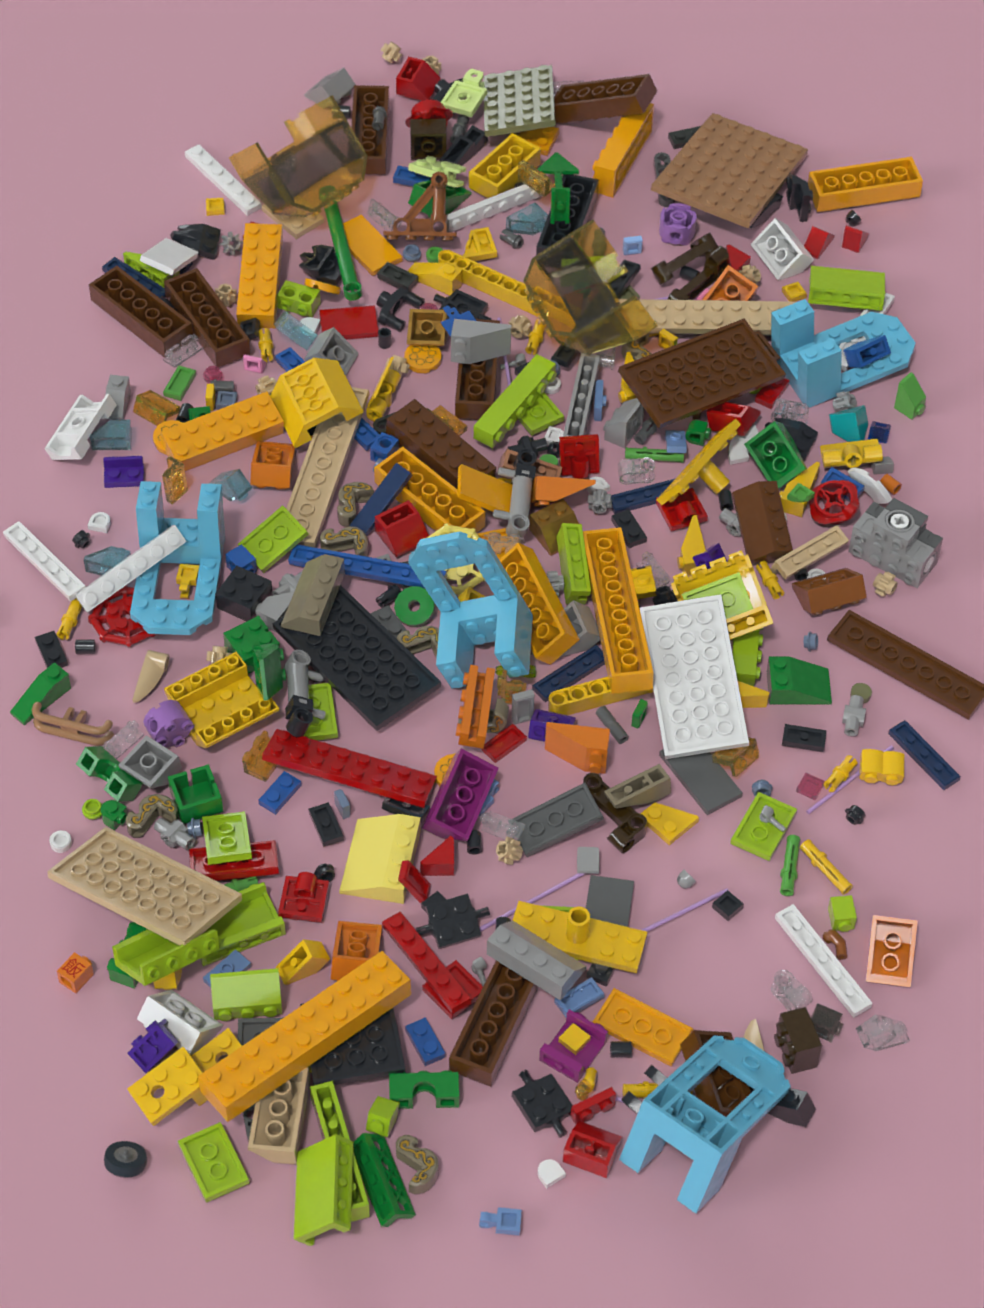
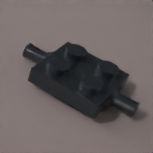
(464, 302)
(453, 921)
(542, 1103)

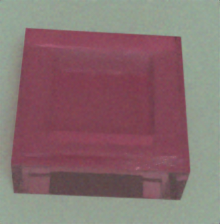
(810, 786)

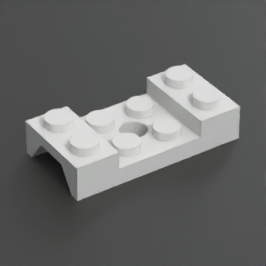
(71, 436)

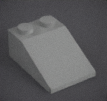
(479, 341)

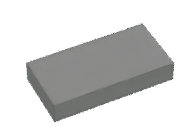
(522, 706)

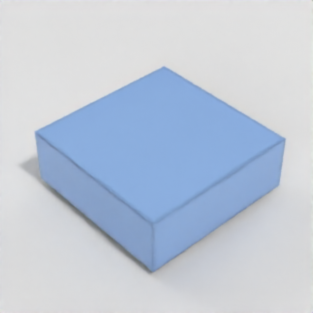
(632, 245)

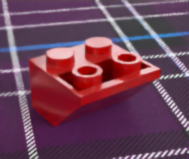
(416, 80)
(726, 412)
(400, 528)
(591, 1148)

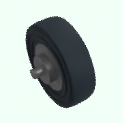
(125, 1159)

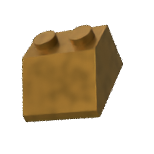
(426, 327)
(547, 522)

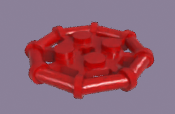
(115, 622)

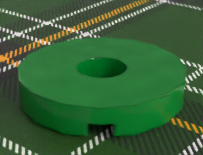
(403, 603)

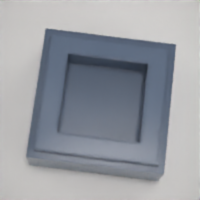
(225, 399)
(342, 803)

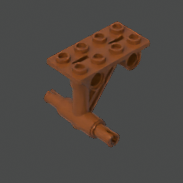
(425, 227)

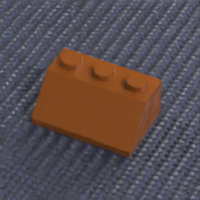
(830, 593)

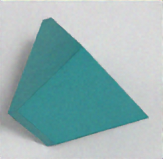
(850, 423)

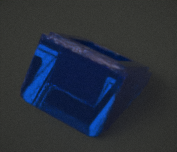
(879, 431)

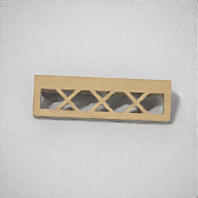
(810, 552)

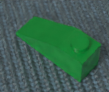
(45, 689)

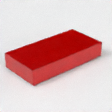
(504, 743)
(414, 881)

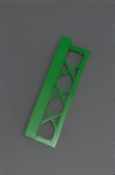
(377, 1179)

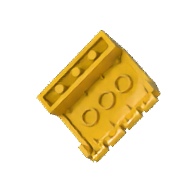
(740, 624)

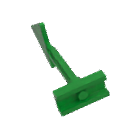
(559, 196)

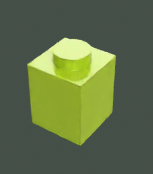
(842, 913)
(382, 1116)

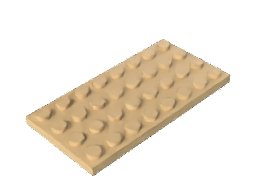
(145, 886)

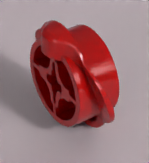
(429, 110)
(837, 510)

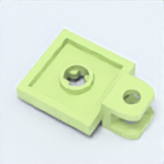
(470, 88)
(430, 166)

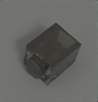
(827, 1022)

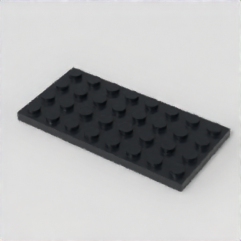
(364, 662)

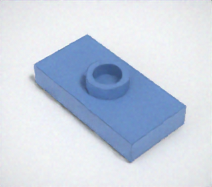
(600, 400)
(675, 441)
(232, 963)
(580, 997)

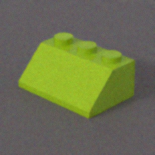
(246, 994)

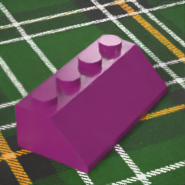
(460, 796)

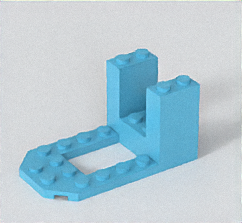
(815, 360)
(203, 546)
(475, 621)
(697, 1129)

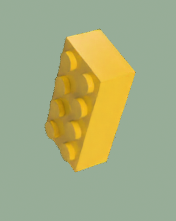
(500, 167)

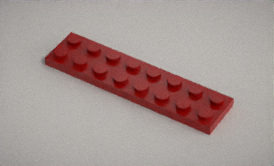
(349, 768)

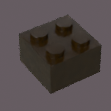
(427, 138)
(798, 1040)

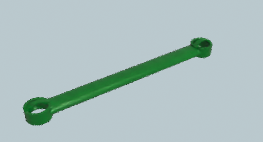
(343, 253)

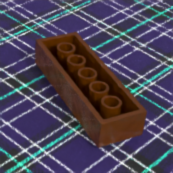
(604, 98)
(373, 141)
(139, 310)
(210, 319)
(476, 386)
(435, 442)
(492, 1025)

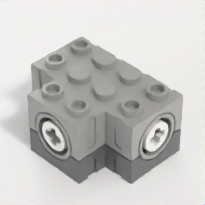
(896, 541)

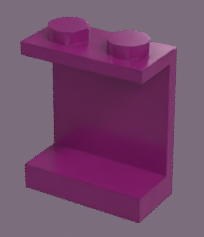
(564, 1060)

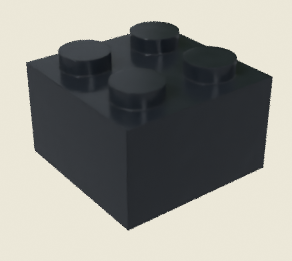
(243, 593)

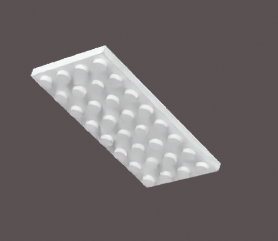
(694, 677)

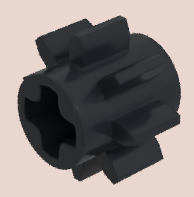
(664, 595)

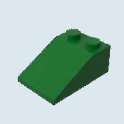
(454, 197)
(776, 454)
(267, 669)
(797, 682)

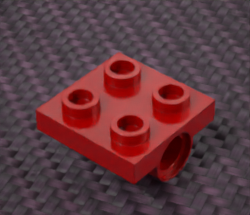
(579, 455)
(680, 511)
(303, 897)

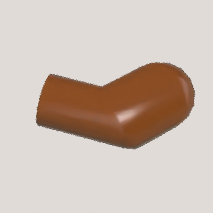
(839, 942)

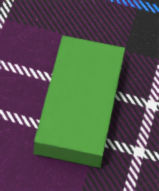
(179, 383)

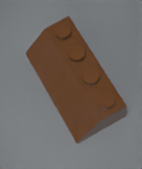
(762, 521)
(720, 1088)

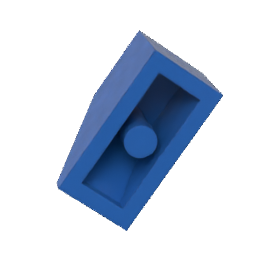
(867, 351)

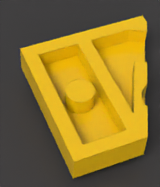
(480, 245)
(668, 821)

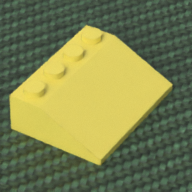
(377, 856)

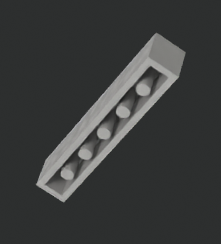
(582, 395)

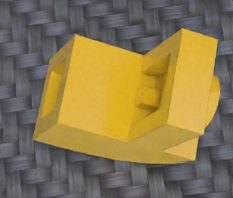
(643, 582)

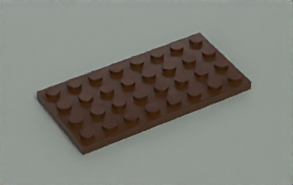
(701, 373)

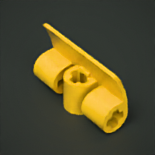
(382, 395)
(851, 453)

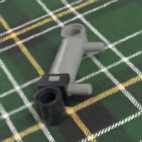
(522, 480)
(299, 707)

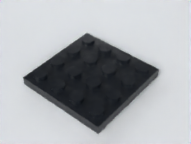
(365, 1055)

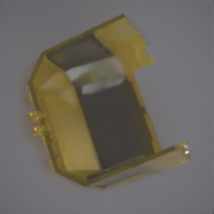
(311, 171)
(575, 294)

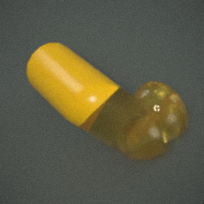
(586, 1084)

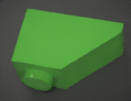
(910, 397)

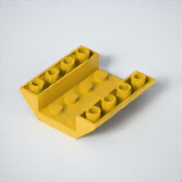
(313, 395)
(220, 700)

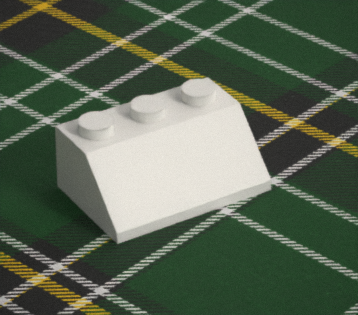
(781, 250)
(185, 1021)

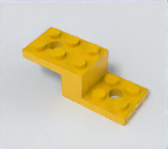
(179, 1077)

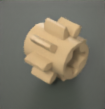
(391, 52)
(433, 63)
(751, 273)
(226, 294)
(520, 326)
(399, 365)
(265, 384)
(885, 584)
(217, 653)
(509, 850)

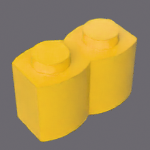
(881, 766)

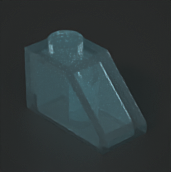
(527, 220)
(295, 330)
(112, 436)
(233, 485)
(105, 559)

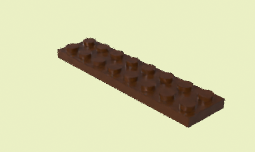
(908, 664)

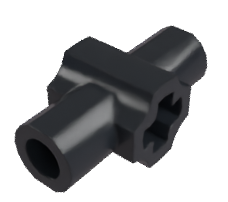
(528, 442)

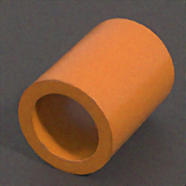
(890, 484)

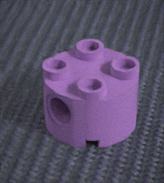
(677, 224)
(168, 724)

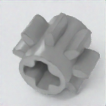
(225, 243)
(844, 401)
(599, 501)
(556, 581)

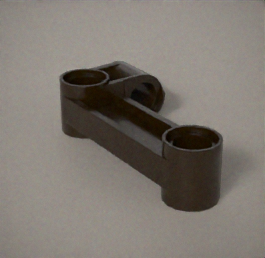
(699, 248)
(714, 266)
(627, 818)

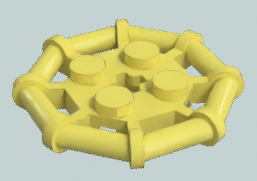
(458, 573)

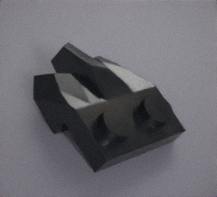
(799, 196)
(198, 237)
(322, 264)
(801, 434)

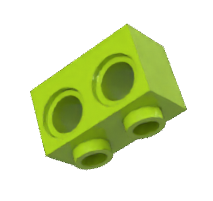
(298, 299)

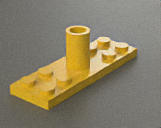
(702, 467)
(584, 936)

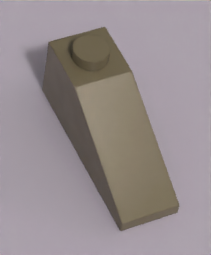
(641, 789)

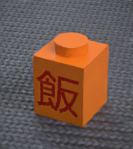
(75, 972)

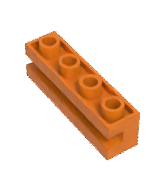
(476, 707)

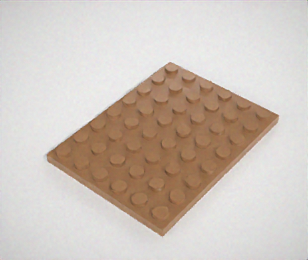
(729, 170)

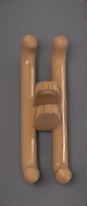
(71, 729)

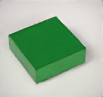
(639, 713)

